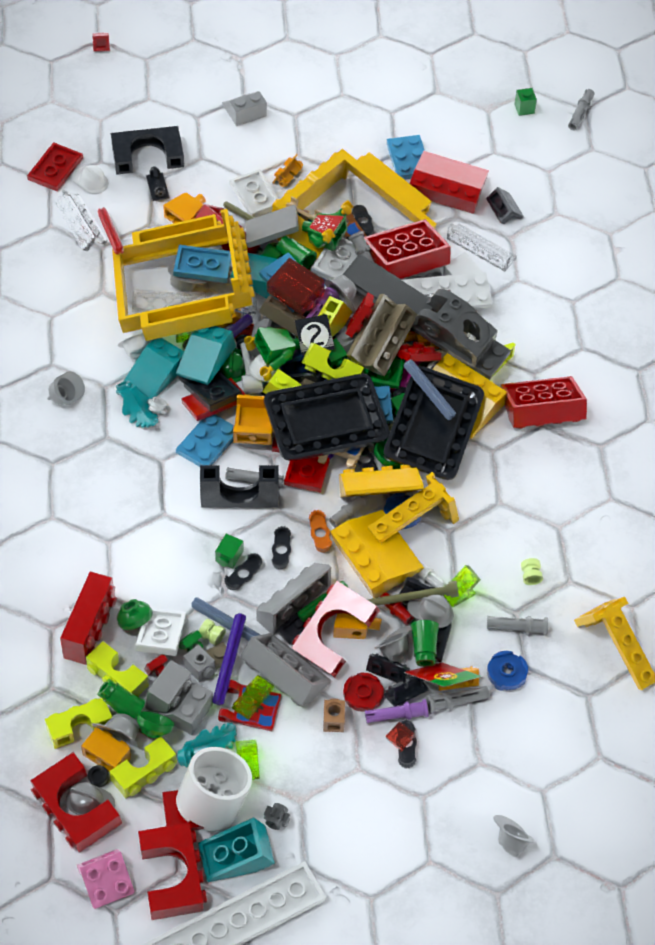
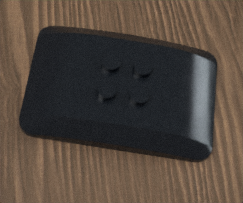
(326, 417)
(423, 434)

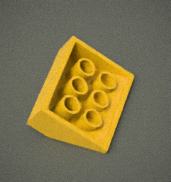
(493, 398)
(379, 482)
(375, 563)

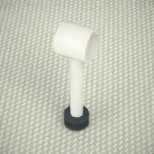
(249, 383)

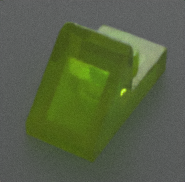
(466, 581)
(249, 752)

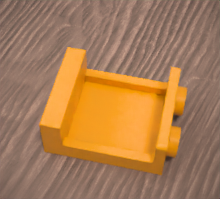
(252, 421)

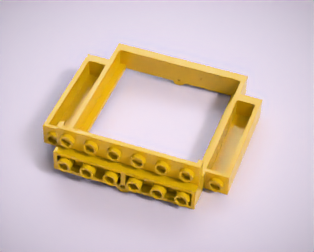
(371, 172)
(164, 242)

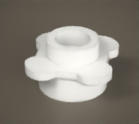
(157, 405)

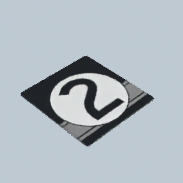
(314, 330)

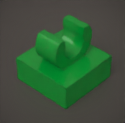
(190, 640)

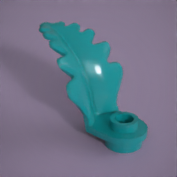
(136, 405)
(217, 738)

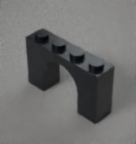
(164, 138)
(217, 494)

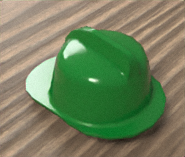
(234, 366)

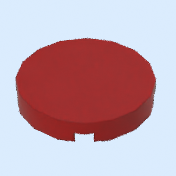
(363, 692)

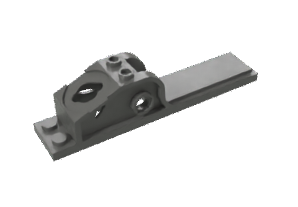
(439, 318)

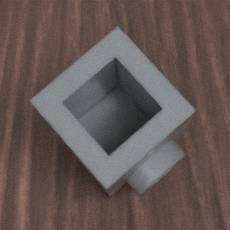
(199, 663)

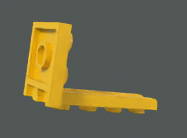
(414, 507)
(623, 638)

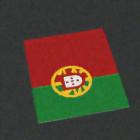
(443, 674)

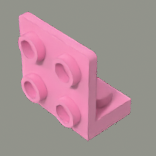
(106, 878)

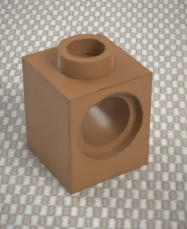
(330, 722)

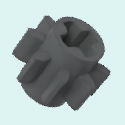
(276, 816)

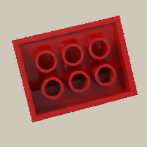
(449, 181)
(409, 249)
(544, 402)

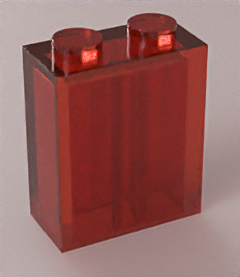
(296, 286)

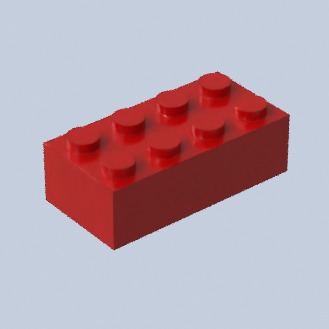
(88, 617)

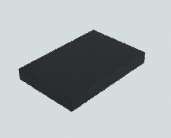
(216, 393)

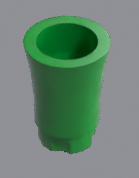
(302, 254)
(425, 641)
(120, 699)

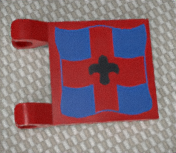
(262, 718)

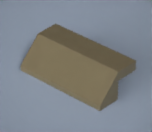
(382, 335)

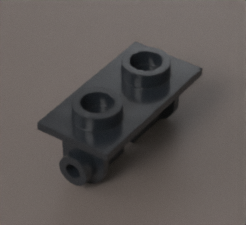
(157, 184)
(383, 667)
(403, 692)

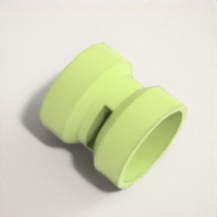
(532, 573)
(212, 632)

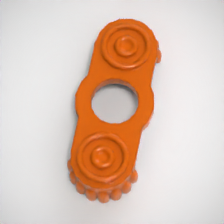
(318, 521)

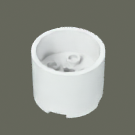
(214, 788)

